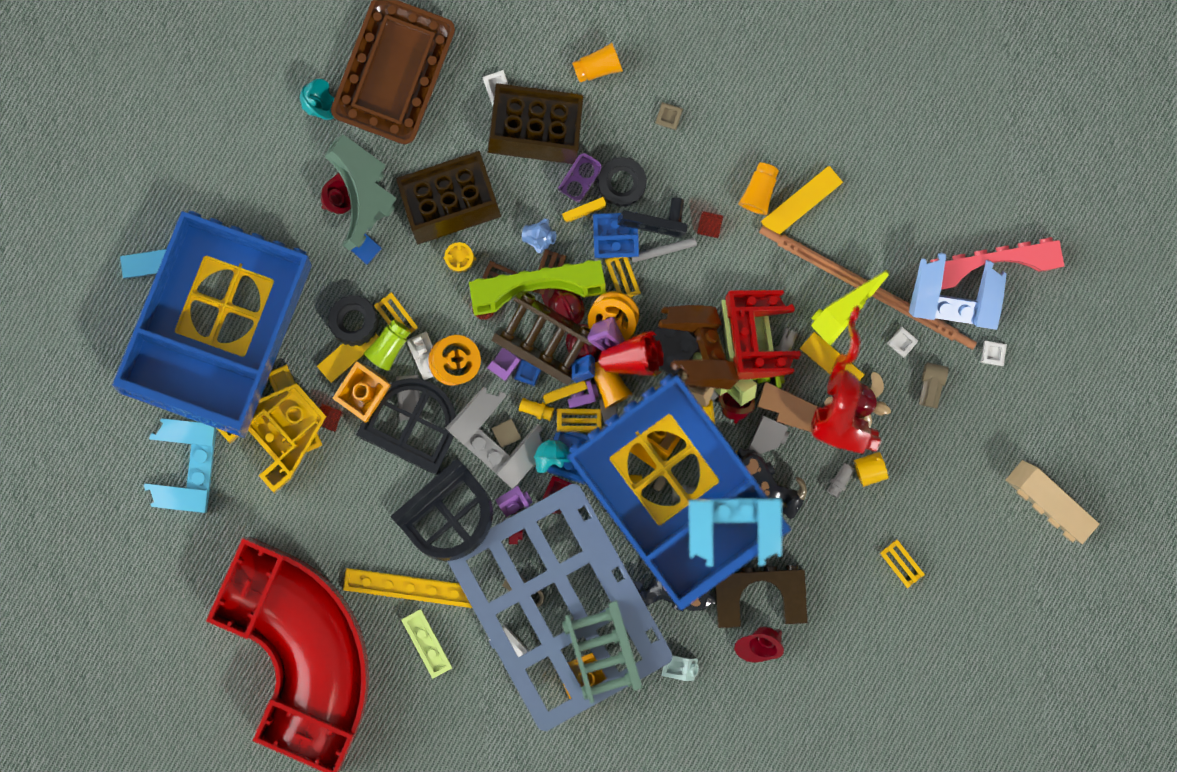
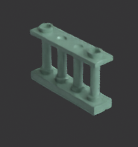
(623, 657)

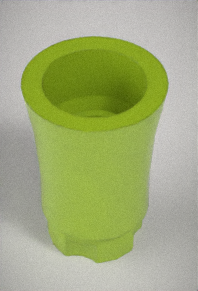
(388, 345)

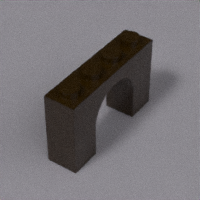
(789, 582)

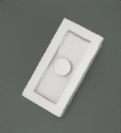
(420, 349)

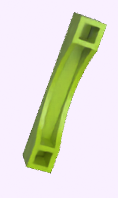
(492, 293)

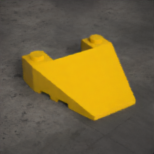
(285, 428)

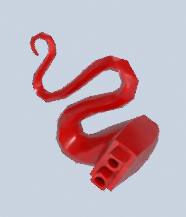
(836, 421)

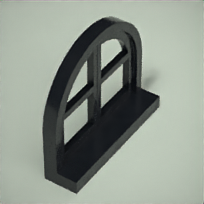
(399, 447)
(431, 497)

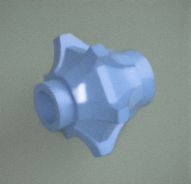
(539, 235)

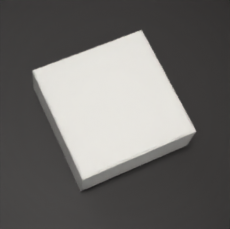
(902, 342)
(993, 353)

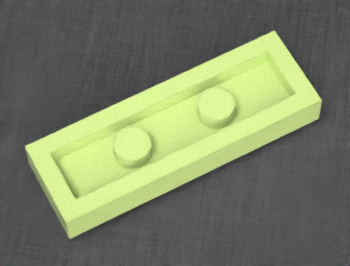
(426, 643)

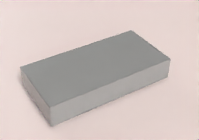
(408, 399)

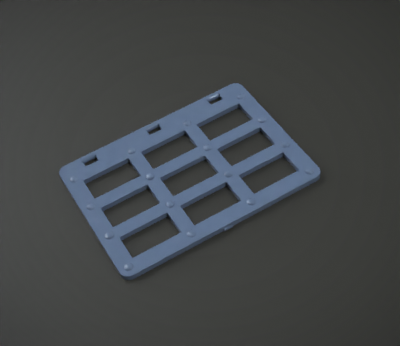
(603, 558)

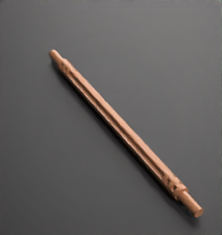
(855, 280)

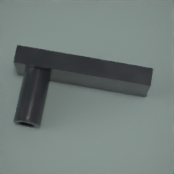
(669, 227)

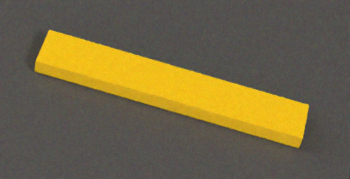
(405, 587)

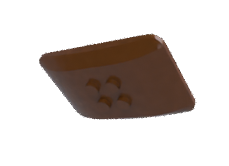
(393, 70)

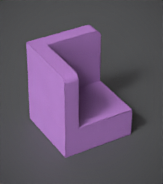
(504, 364)

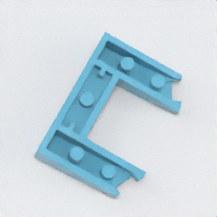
(202, 441)
(761, 510)

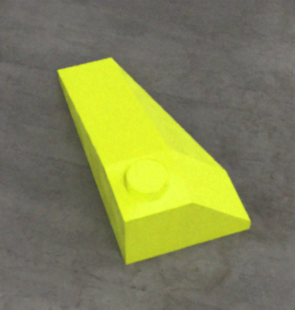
(835, 317)

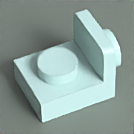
(681, 668)

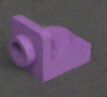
(580, 399)
(513, 501)

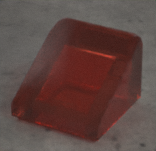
(710, 224)
(332, 417)

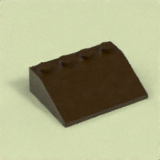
(535, 123)
(448, 197)

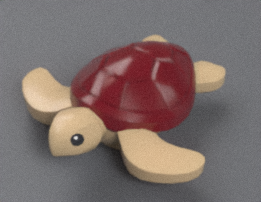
(867, 401)

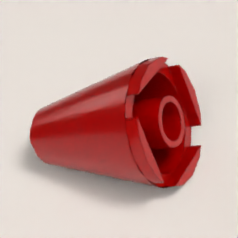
(634, 356)

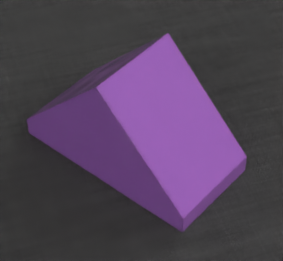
(605, 334)

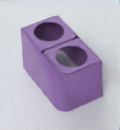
(577, 177)

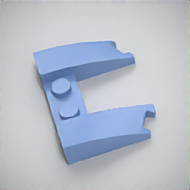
(982, 312)

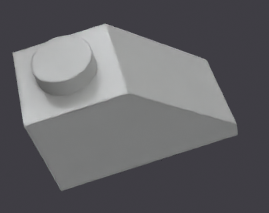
(768, 435)

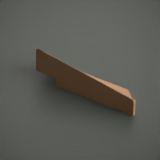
(789, 408)

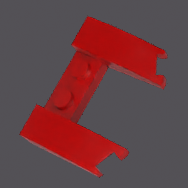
(741, 309)

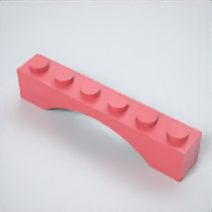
(1038, 257)

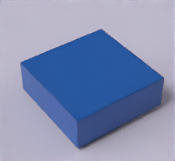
(367, 250)
(583, 368)
(527, 373)

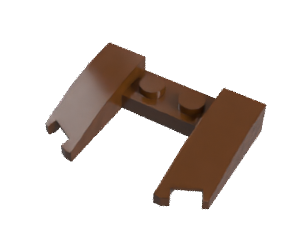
(713, 368)

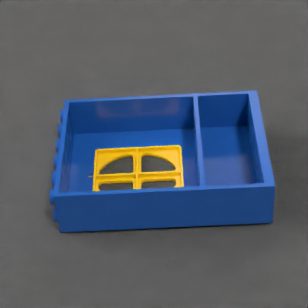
(196, 374)
(662, 531)

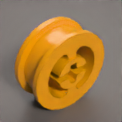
(609, 306)
(469, 356)

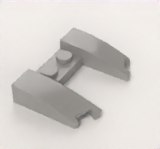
(466, 429)

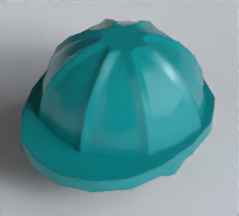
(317, 100)
(551, 453)

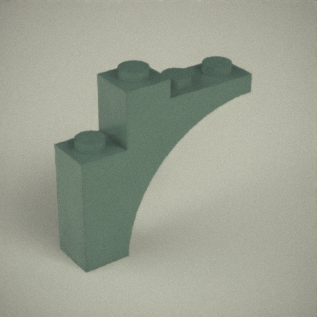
(361, 176)

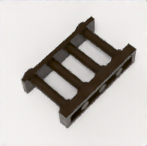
(525, 348)

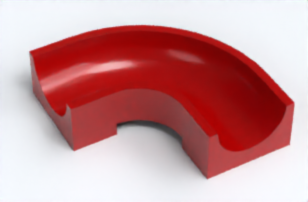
(312, 646)

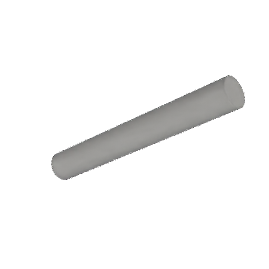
(669, 248)

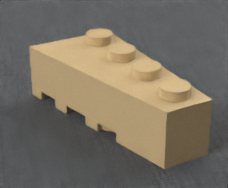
(1052, 501)

